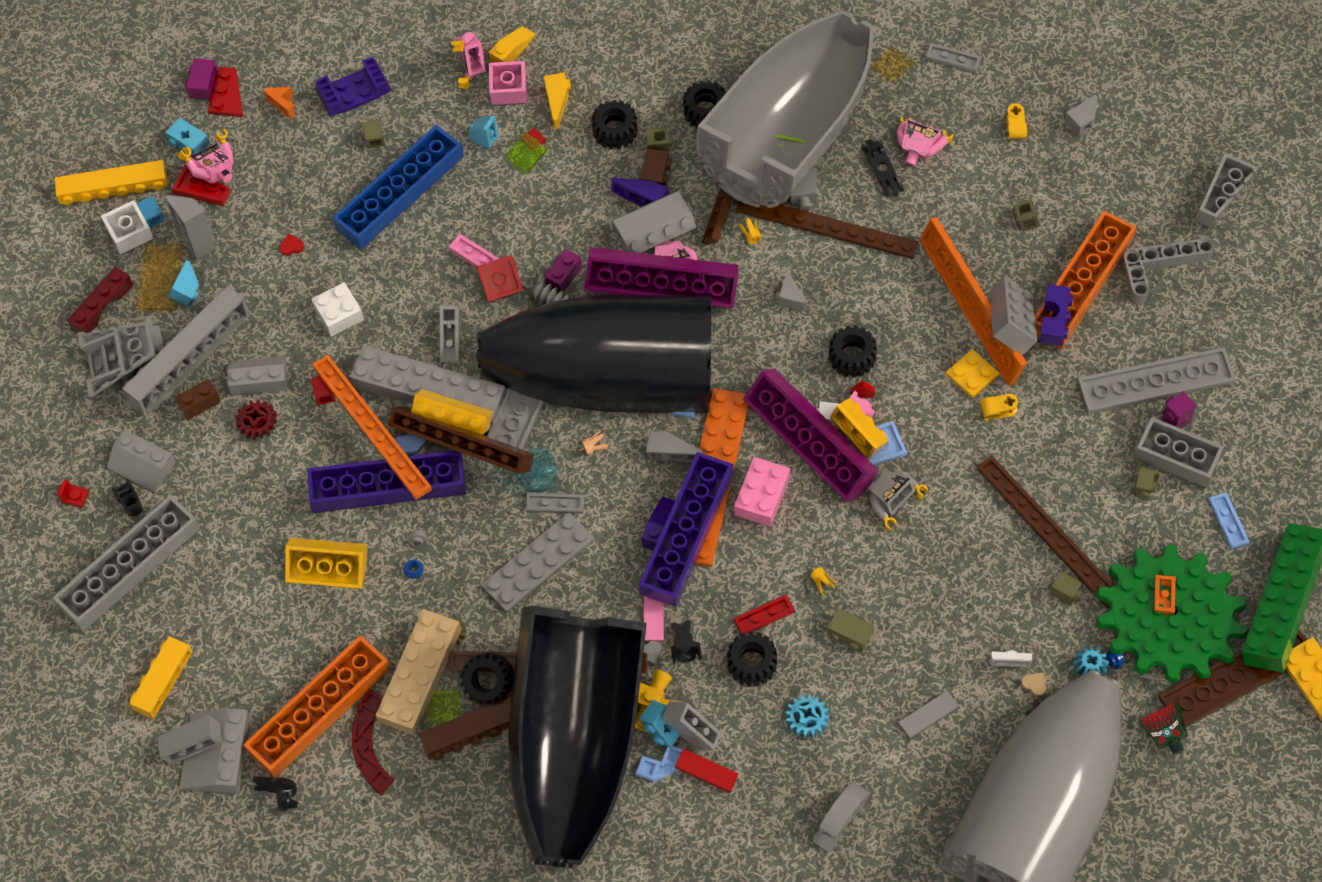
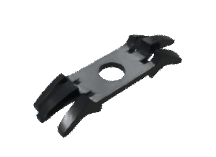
(883, 176)

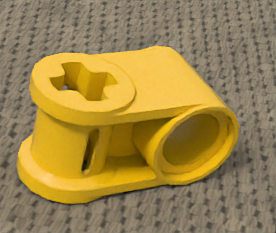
(1016, 123)
(998, 406)

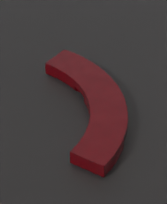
(363, 746)

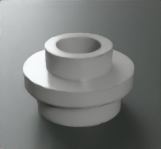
(417, 538)

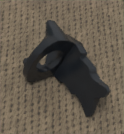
(684, 648)
(284, 787)

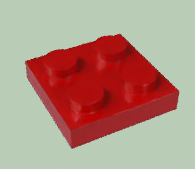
(499, 278)

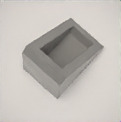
(791, 295)

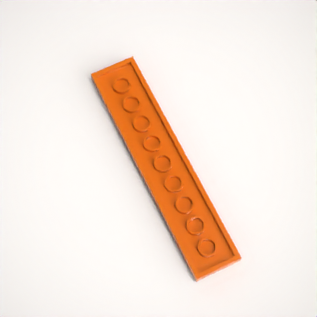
(969, 298)
(722, 441)

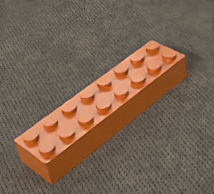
(1091, 268)
(317, 707)

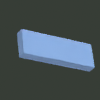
(1228, 521)

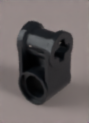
(127, 496)

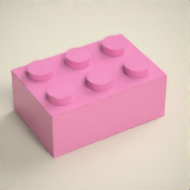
(762, 491)

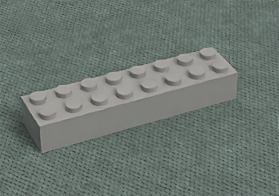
(186, 351)
(404, 377)
(126, 563)

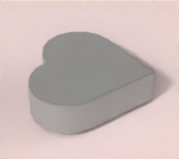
(653, 650)

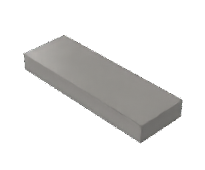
(953, 58)
(555, 503)
(928, 715)

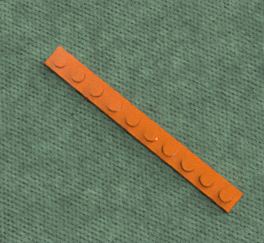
(372, 427)

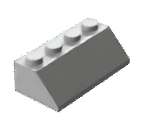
(654, 223)
(191, 224)

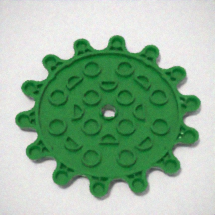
(1171, 641)

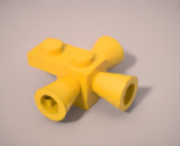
(655, 692)

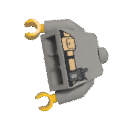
(890, 492)

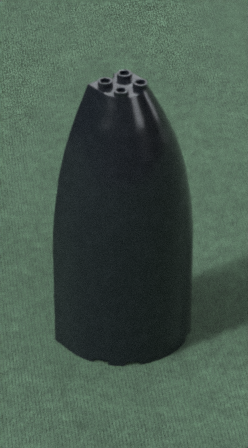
(606, 353)
(571, 727)

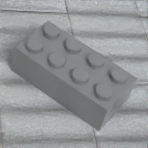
(1013, 316)
(1179, 452)

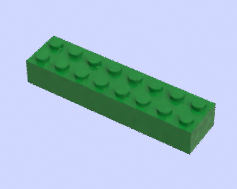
(1284, 599)

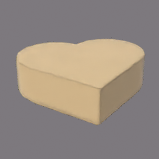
(1035, 684)

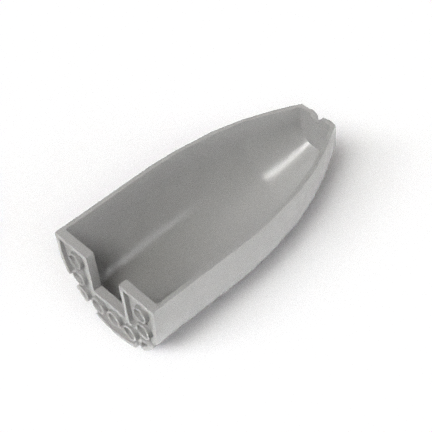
(795, 90)
(1043, 790)

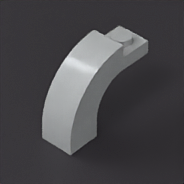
(839, 815)

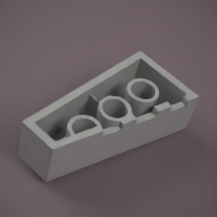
(1227, 183)

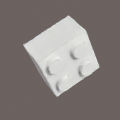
(127, 227)
(337, 309)

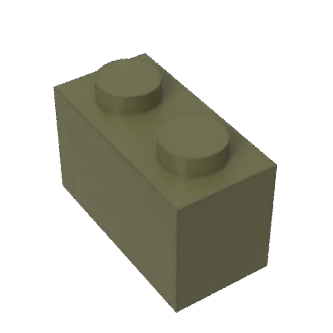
(849, 630)

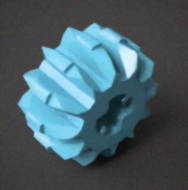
(1093, 657)

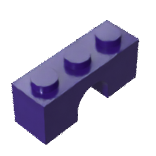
(1057, 301)

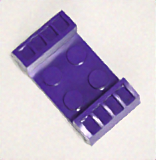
(352, 89)

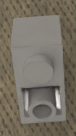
(1082, 116)

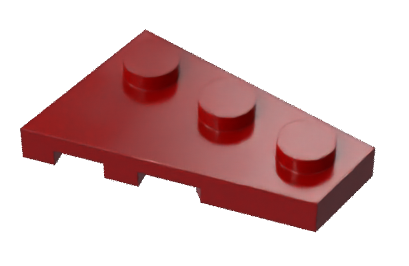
(226, 94)
(200, 189)

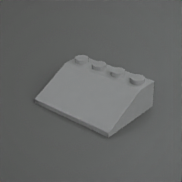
(221, 766)

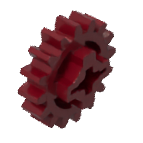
(254, 417)

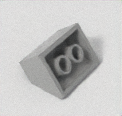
(257, 376)
(140, 461)

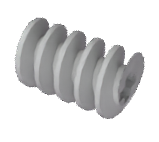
(544, 295)

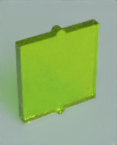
(526, 152)
(444, 706)

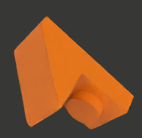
(279, 98)
(1160, 596)

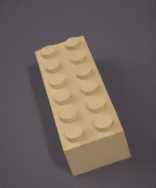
(418, 672)

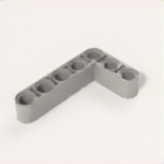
(1159, 260)

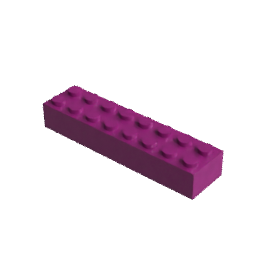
(660, 275)
(810, 435)

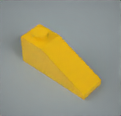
(511, 46)
(557, 94)

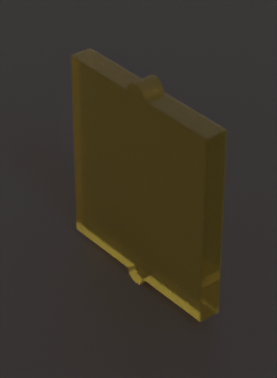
(893, 64)

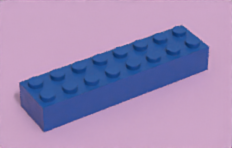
(398, 187)

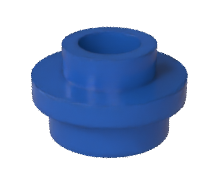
(413, 563)
(1115, 660)

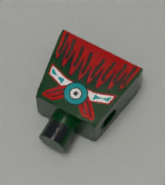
(1167, 728)

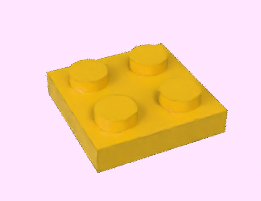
(972, 373)

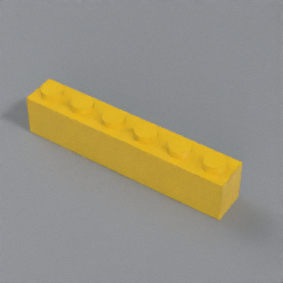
(111, 182)

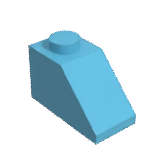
(484, 131)
(185, 286)

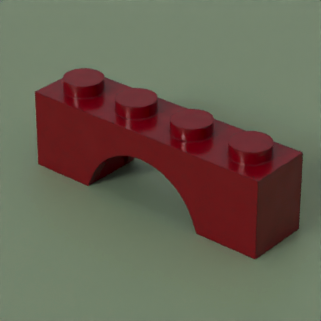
(112, 287)

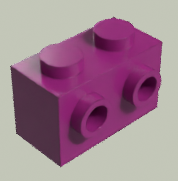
(201, 78)
(563, 271)
(1178, 410)

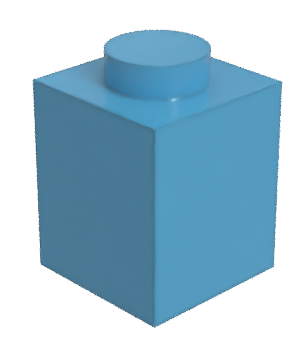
(151, 211)

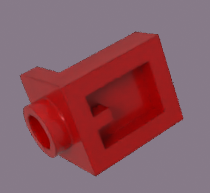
(72, 494)

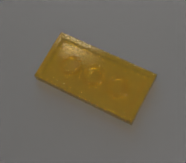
(158, 276)

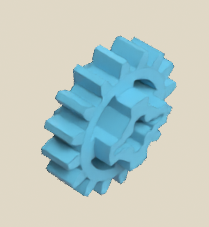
(803, 708)

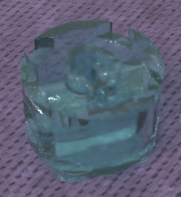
(542, 472)

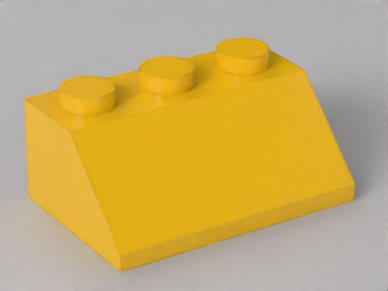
(859, 428)

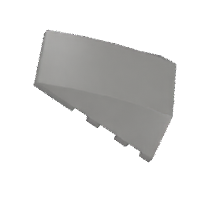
(115, 353)

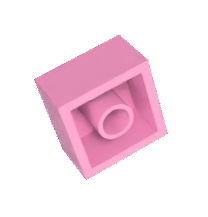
(507, 82)

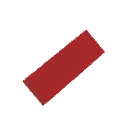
(764, 615)
(706, 770)

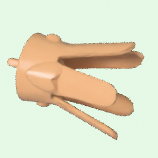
(589, 443)

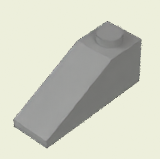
(450, 333)
(669, 448)

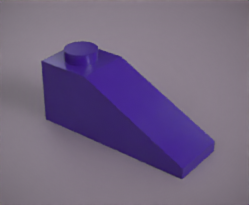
(638, 191)
(656, 523)

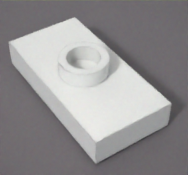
(1011, 659)

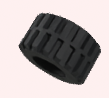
(700, 93)
(614, 136)
(852, 364)
(756, 673)
(471, 682)

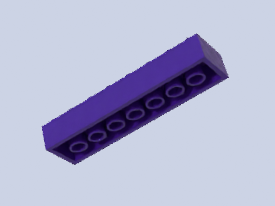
(376, 483)
(686, 529)

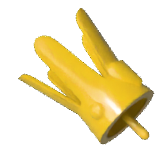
(753, 235)
(819, 575)

